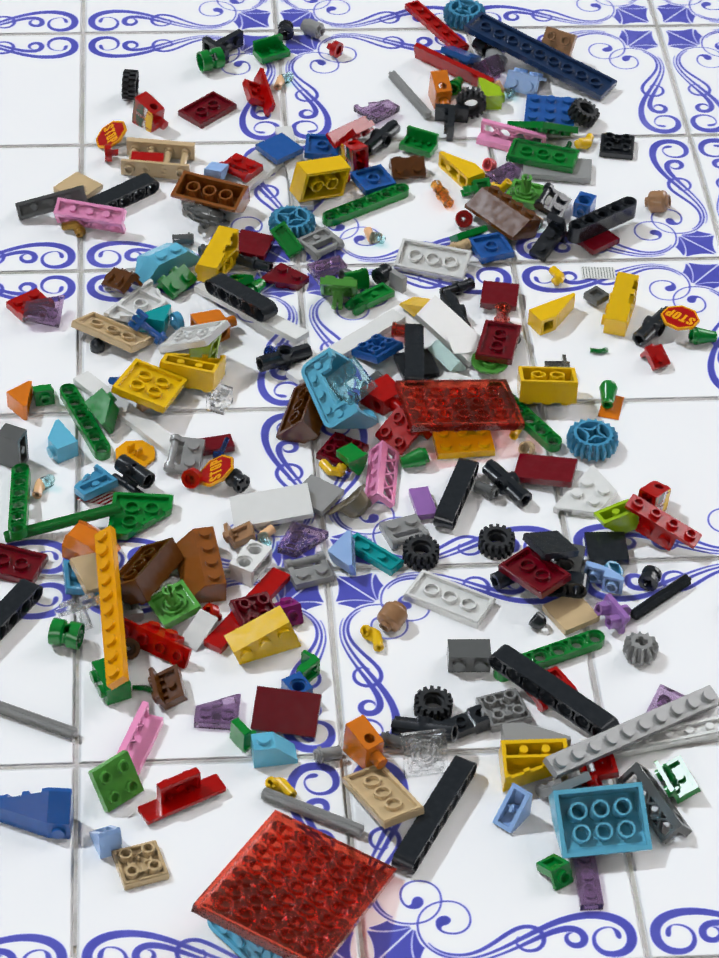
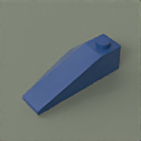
(41, 813)

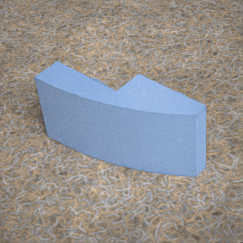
(608, 578)

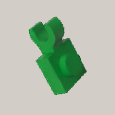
(476, 185)

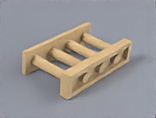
(165, 169)

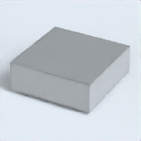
(398, 281)

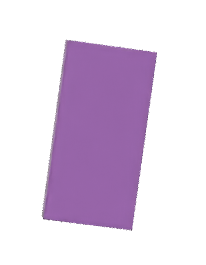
(422, 502)

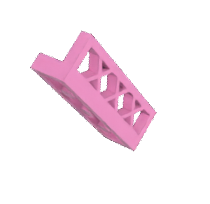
(500, 141)
(91, 215)
(378, 471)
(141, 736)

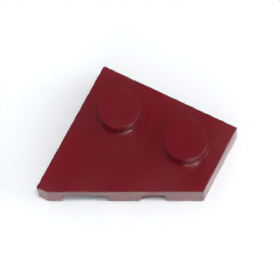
(286, 277)

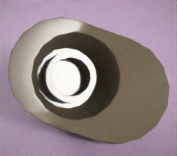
(354, 505)

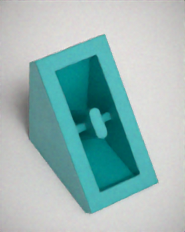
(159, 318)

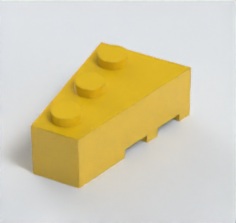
(219, 254)
(621, 304)
(201, 372)
(263, 637)
(522, 760)

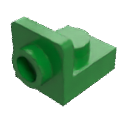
(43, 395)
(309, 665)
(557, 870)

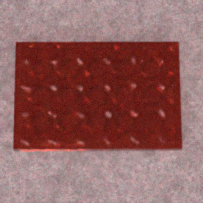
(459, 405)

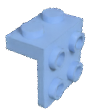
(523, 81)

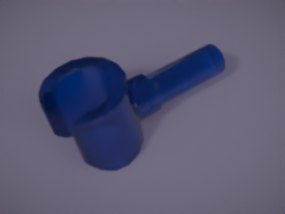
(222, 449)

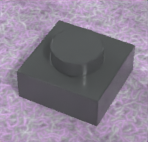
(596, 296)

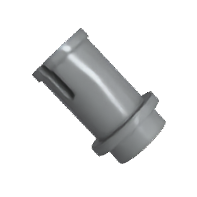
(328, 753)

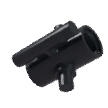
(133, 474)

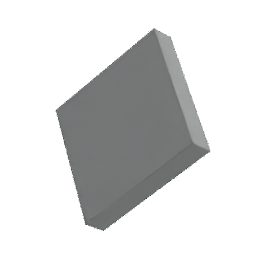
(322, 494)
(504, 708)

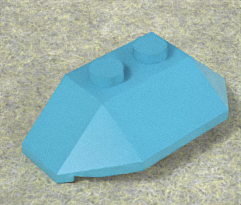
(162, 259)

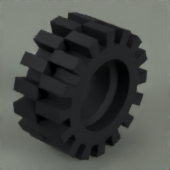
(130, 84)
(472, 94)
(583, 112)
(496, 533)
(420, 544)
(434, 696)

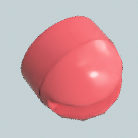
(489, 164)

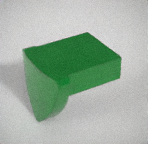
(361, 276)
(353, 457)
(241, 735)

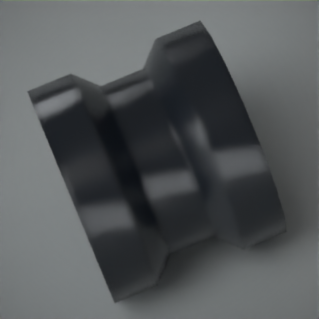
(288, 27)
(381, 273)
(237, 480)
(650, 578)

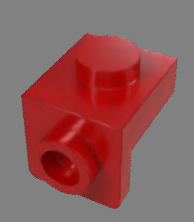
(656, 356)

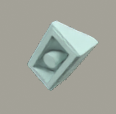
(446, 357)

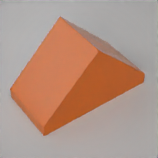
(20, 399)

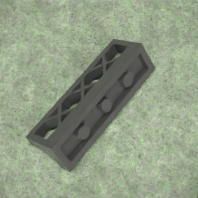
(46, 203)
(661, 800)

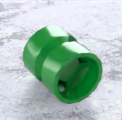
(210, 59)
(66, 633)

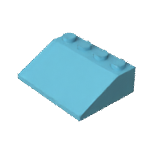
(600, 820)

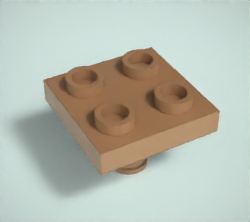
(560, 40)

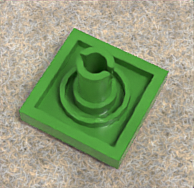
(525, 191)
(338, 289)
(174, 604)
(115, 781)

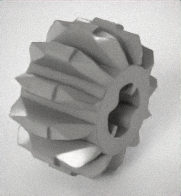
(640, 648)

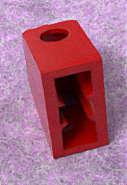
(383, 398)

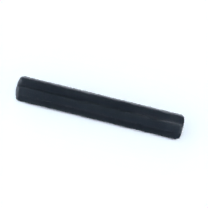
(660, 597)

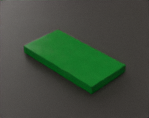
(543, 155)

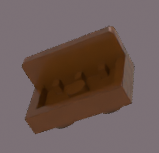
(407, 168)
(120, 280)
(167, 687)

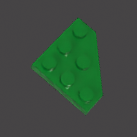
(544, 127)
(139, 512)

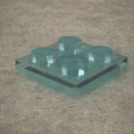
(351, 382)

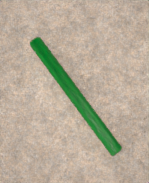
(70, 520)

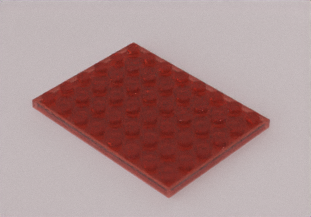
(294, 890)

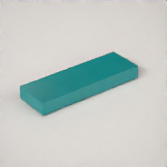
(377, 555)

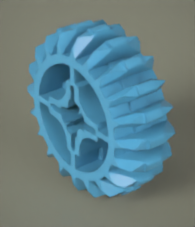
(460, 12)
(298, 219)
(592, 439)

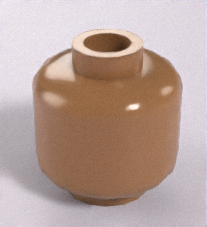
(658, 201)
(392, 616)

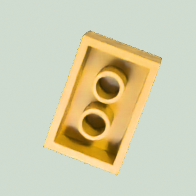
(320, 178)
(547, 385)

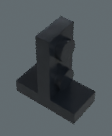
(227, 43)
(449, 114)
(549, 239)

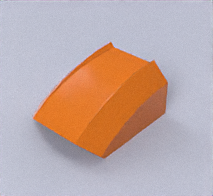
(80, 540)

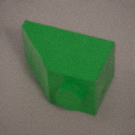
(104, 409)

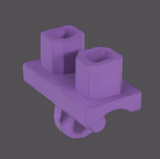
(616, 615)

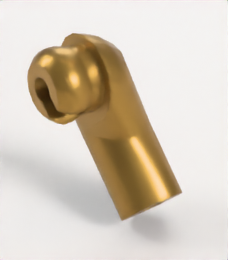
(76, 226)

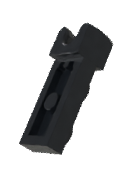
(470, 721)

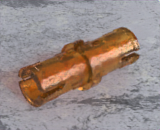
(442, 194)

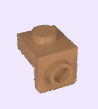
(239, 535)

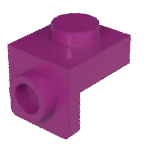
(292, 610)

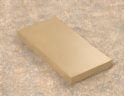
(112, 332)
(383, 796)

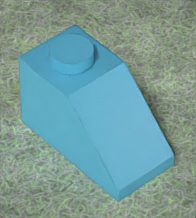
(61, 443)
(271, 750)

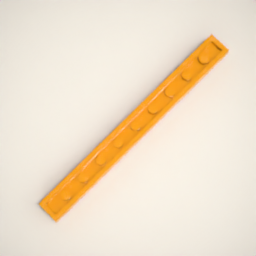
(111, 608)

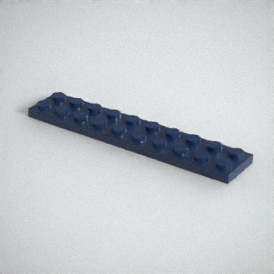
(540, 56)

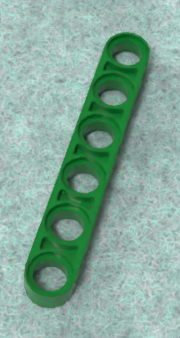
(394, 191)
(88, 420)
(539, 425)
(17, 501)
(564, 645)

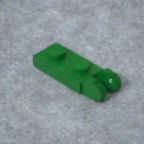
(369, 298)

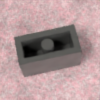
(13, 445)
(468, 655)

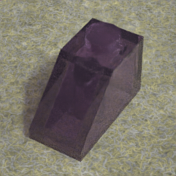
(490, 66)

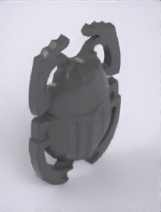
(206, 215)

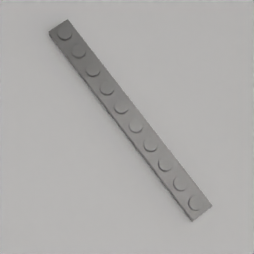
(631, 732)

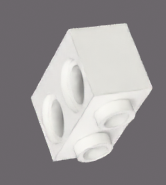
(250, 562)

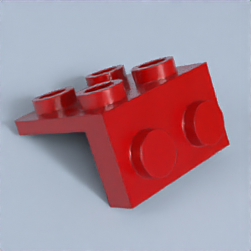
(397, 433)

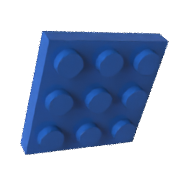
(548, 109)

